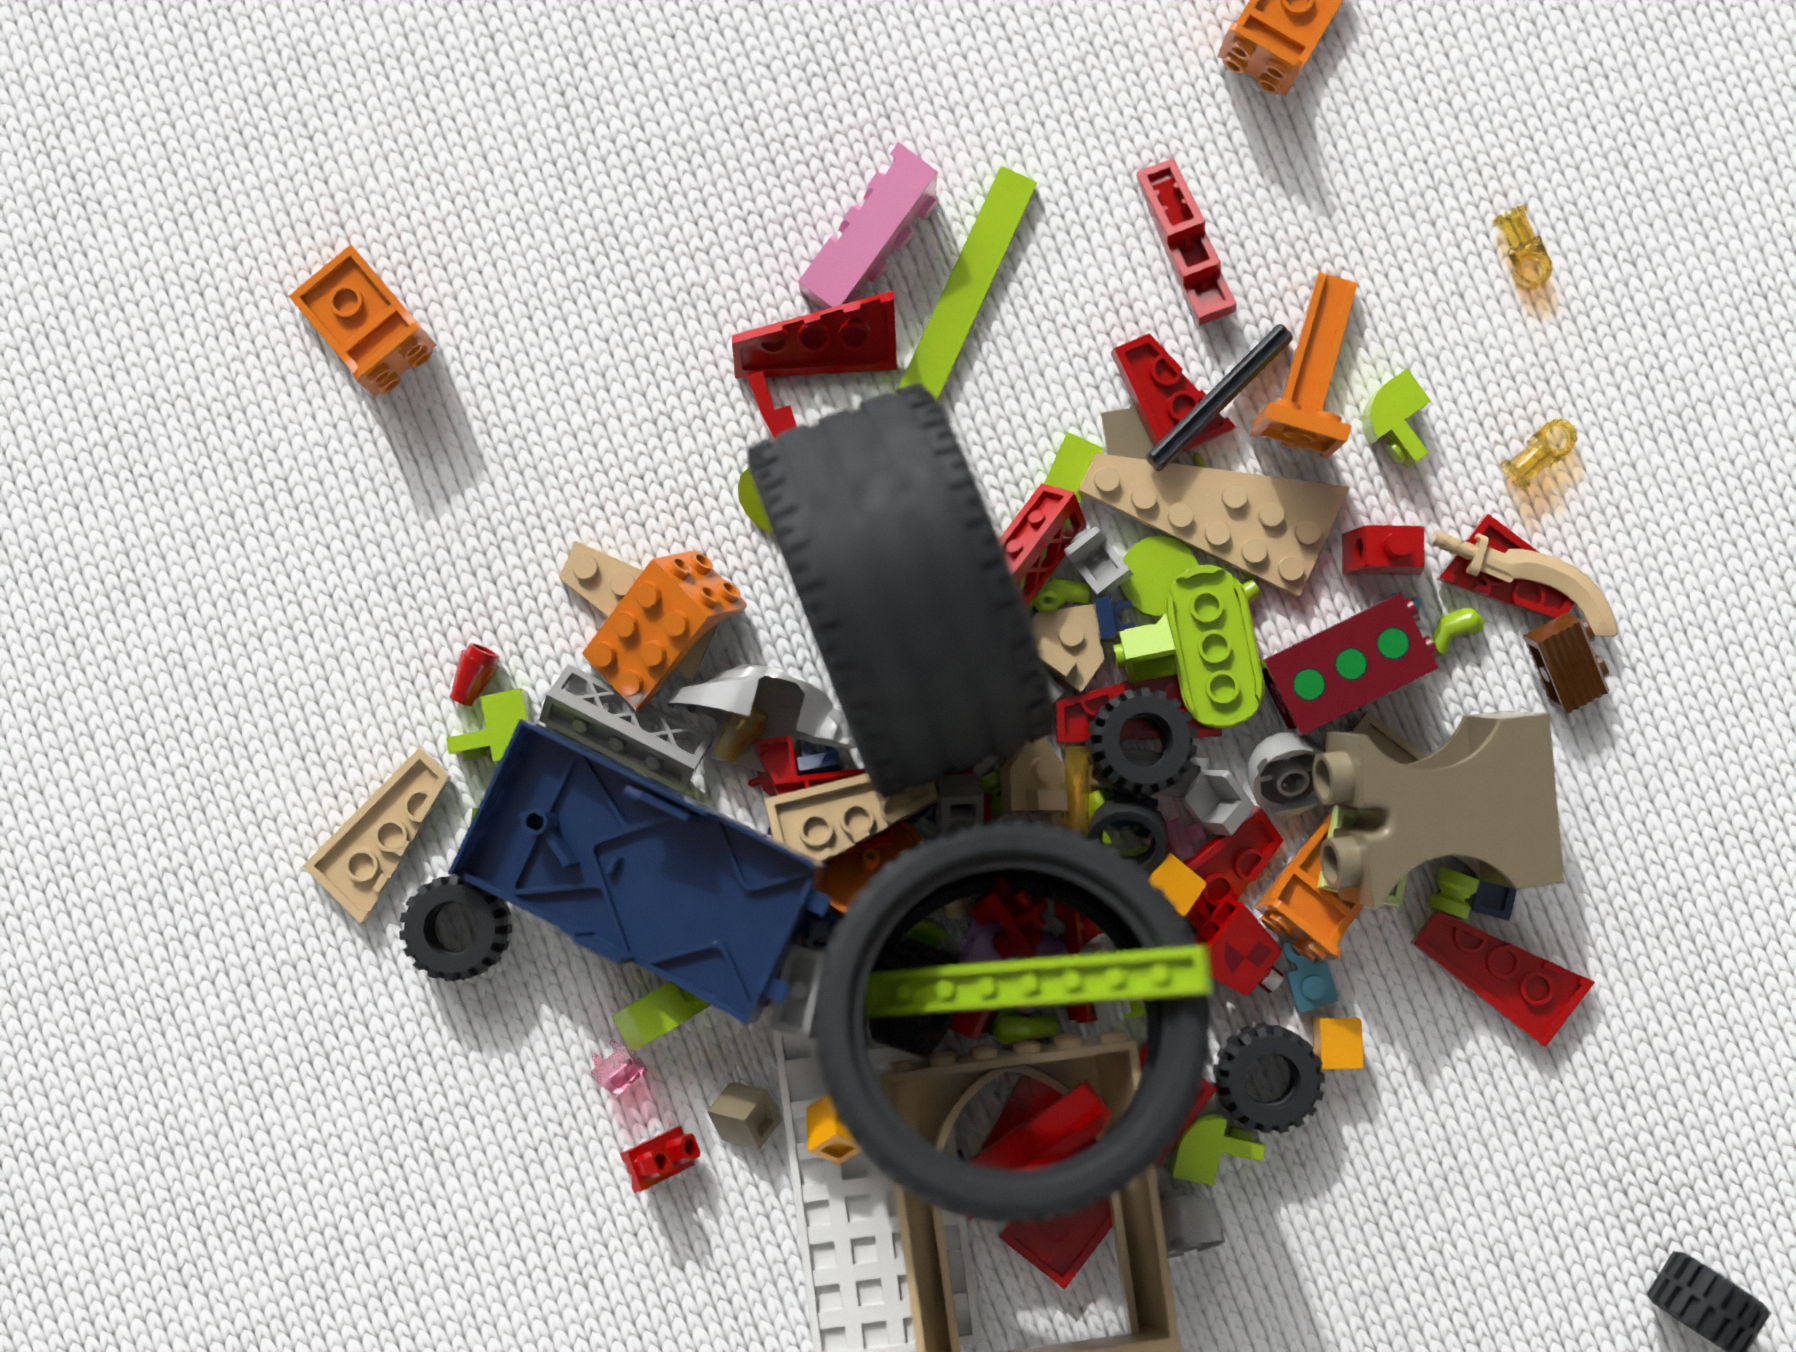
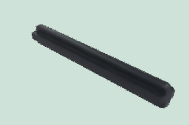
(1219, 397)

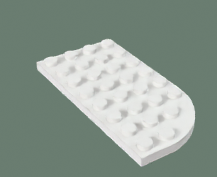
(853, 1225)

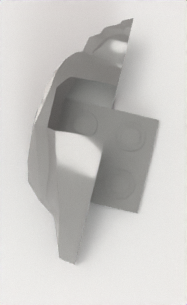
(789, 700)

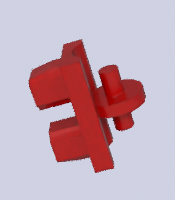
(1017, 915)
(660, 1158)

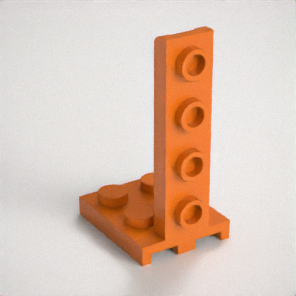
(1298, 415)

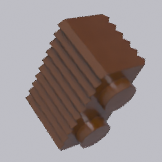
(1567, 662)

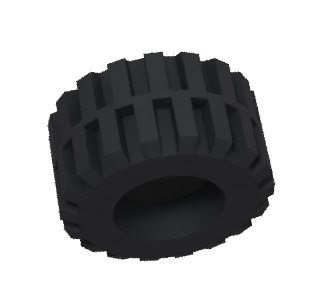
(1174, 735)
(422, 938)
(915, 1032)
(1302, 1087)
(1708, 1303)

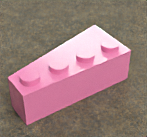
(872, 231)

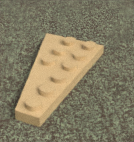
(1239, 518)

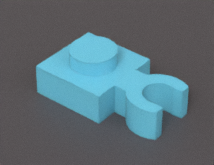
(1308, 982)

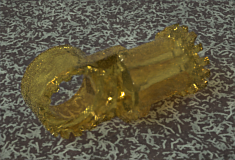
(1523, 247)
(1538, 454)

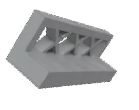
(620, 733)

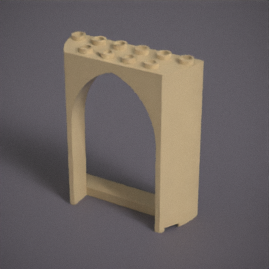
(929, 1100)

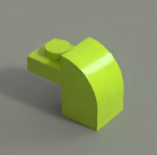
(1387, 416)
(501, 717)
(657, 1014)
(1200, 1146)

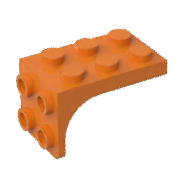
(1276, 40)
(363, 322)
(659, 623)
(1303, 911)

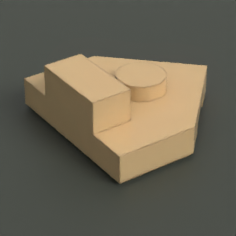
(1070, 644)
(1033, 780)

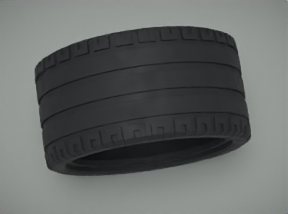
(905, 588)
(1062, 869)

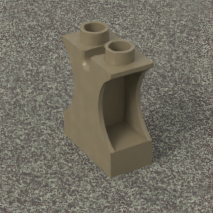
(1475, 798)

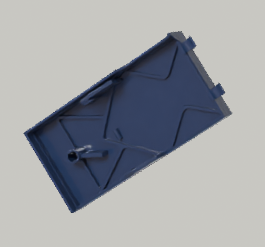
(640, 871)

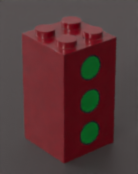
(1349, 665)

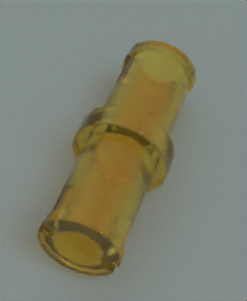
(1077, 788)

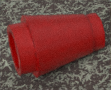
(473, 673)

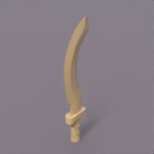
(1537, 568)

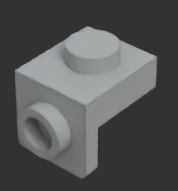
(1097, 561)

